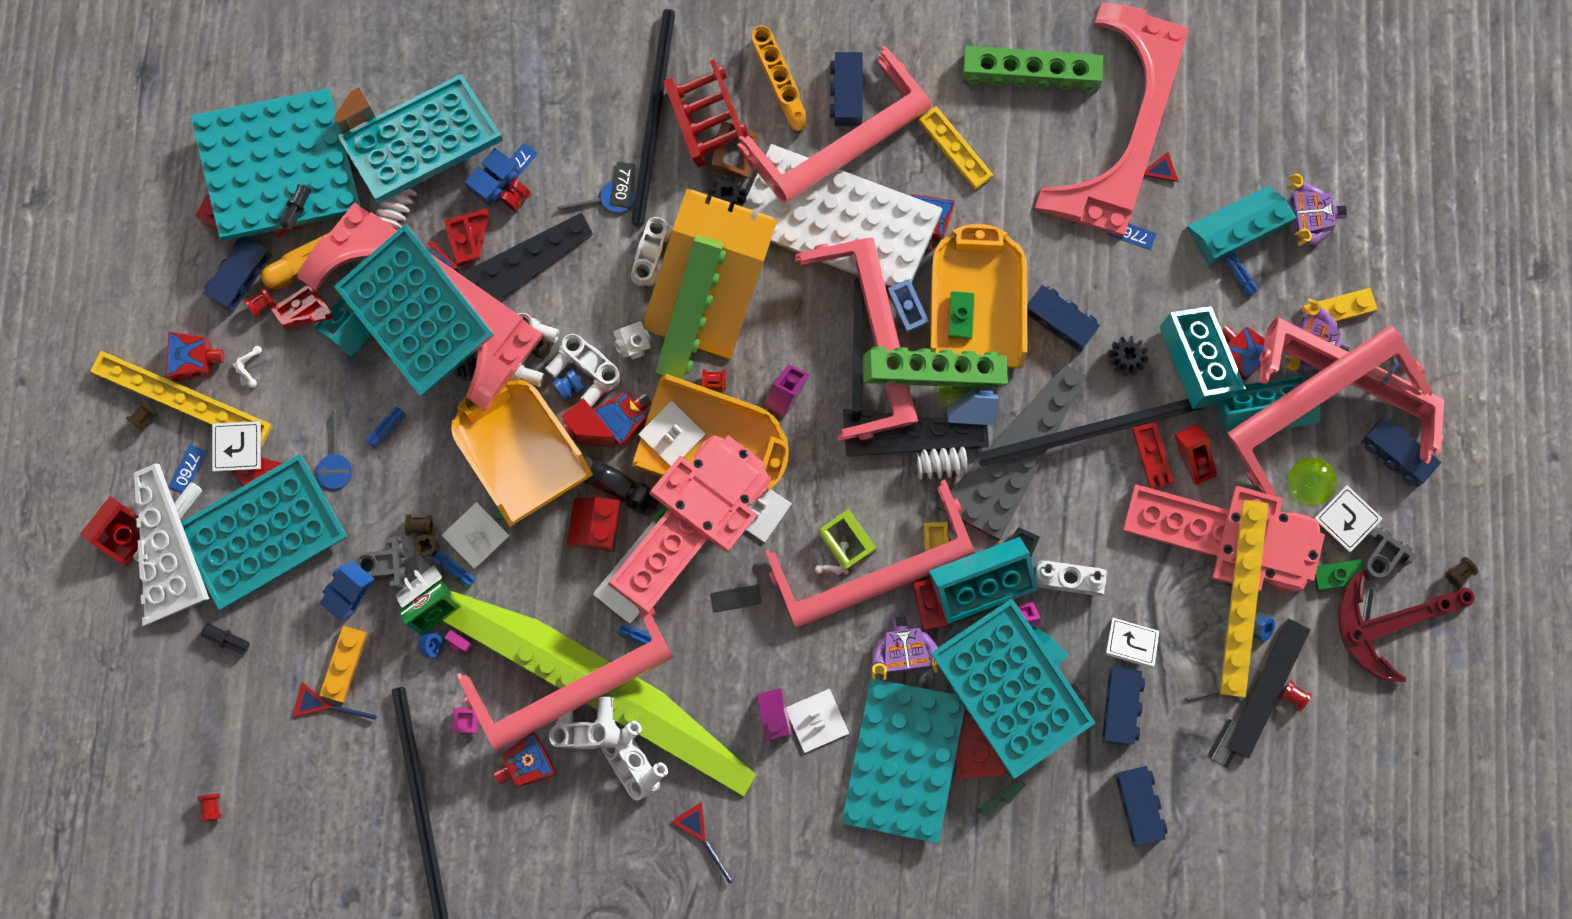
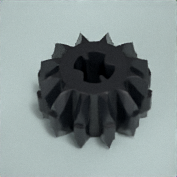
(728, 188)
(1121, 349)

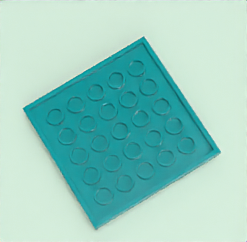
(260, 155)

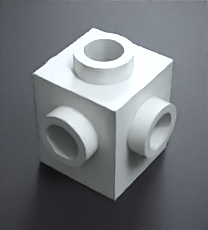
(632, 340)

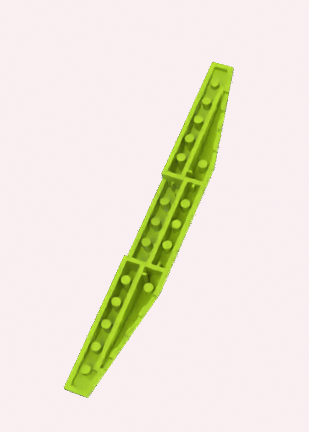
(563, 661)

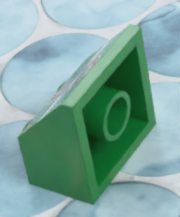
(429, 608)

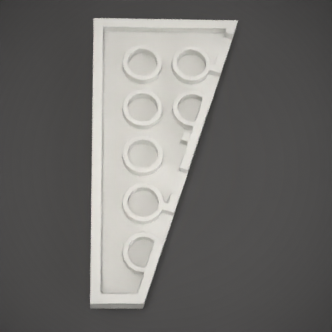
(165, 557)

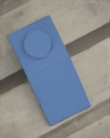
(908, 307)
(975, 407)

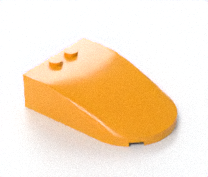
(993, 268)
(716, 416)
(518, 450)

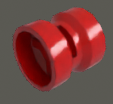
(515, 195)

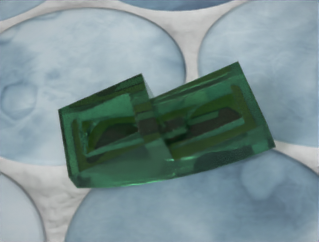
(1006, 794)

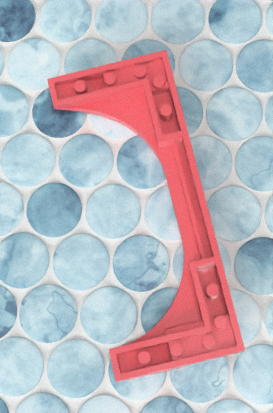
(1110, 198)
(497, 360)

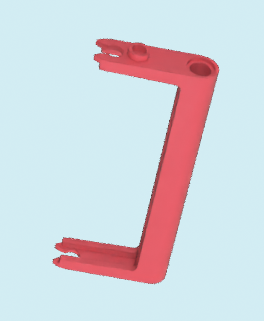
(849, 146)
(881, 324)
(1320, 354)
(1317, 390)
(880, 581)
(571, 696)

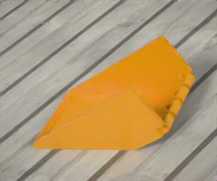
(745, 247)

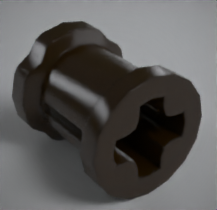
(141, 416)
(418, 525)
(427, 539)
(1461, 572)

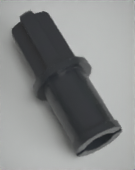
(295, 206)
(225, 639)

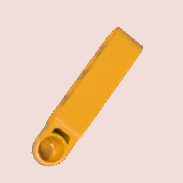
(792, 110)
(287, 268)

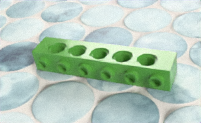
(1089, 64)
(878, 372)

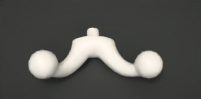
(240, 364)
(819, 569)

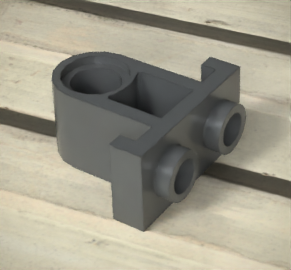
(1386, 554)
(387, 563)

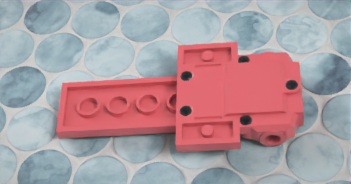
(703, 503)
(1290, 539)

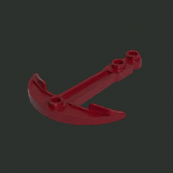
(1351, 620)

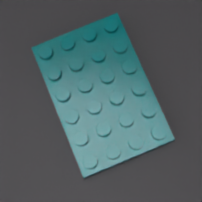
(420, 138)
(414, 310)
(262, 531)
(1012, 688)
(904, 761)

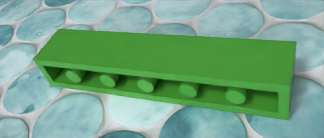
(689, 307)

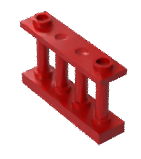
(684, 111)

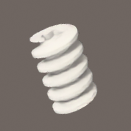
(394, 206)
(941, 463)

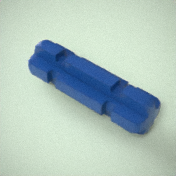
(1241, 274)
(385, 426)
(454, 569)
(635, 635)

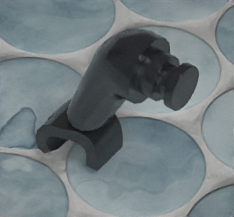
(621, 486)

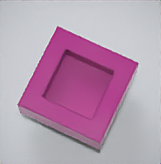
(1030, 613)
(458, 643)
(464, 721)

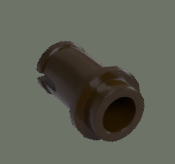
(543, 351)

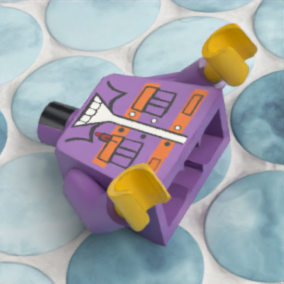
(1313, 211)
(1321, 325)
(903, 650)

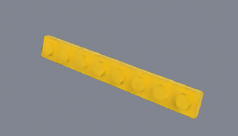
(171, 393)
(1244, 598)

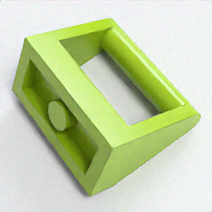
(858, 532)

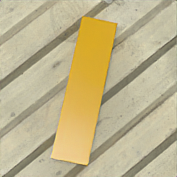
(955, 148)

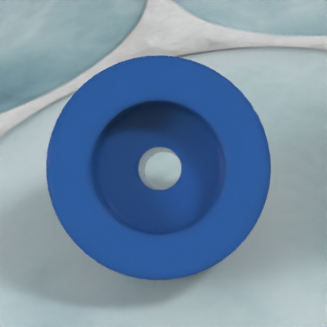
(1263, 627)
(430, 645)

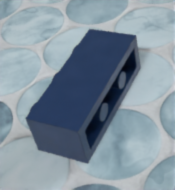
(847, 88)
(237, 273)
(1062, 318)
(1399, 452)
(1122, 706)
(1141, 806)

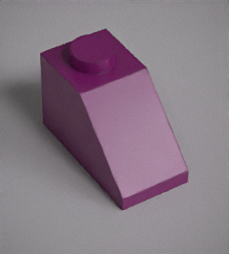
(786, 390)
(774, 715)

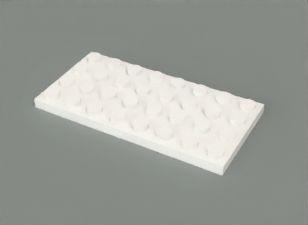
(844, 211)

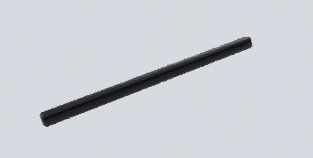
(653, 117)
(1084, 432)
(419, 803)

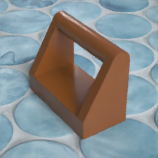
(354, 108)
(718, 164)

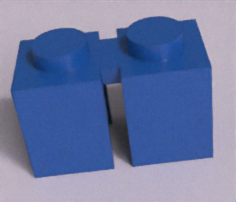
(484, 185)
(342, 594)

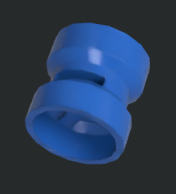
(568, 385)

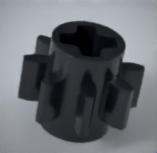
(467, 368)

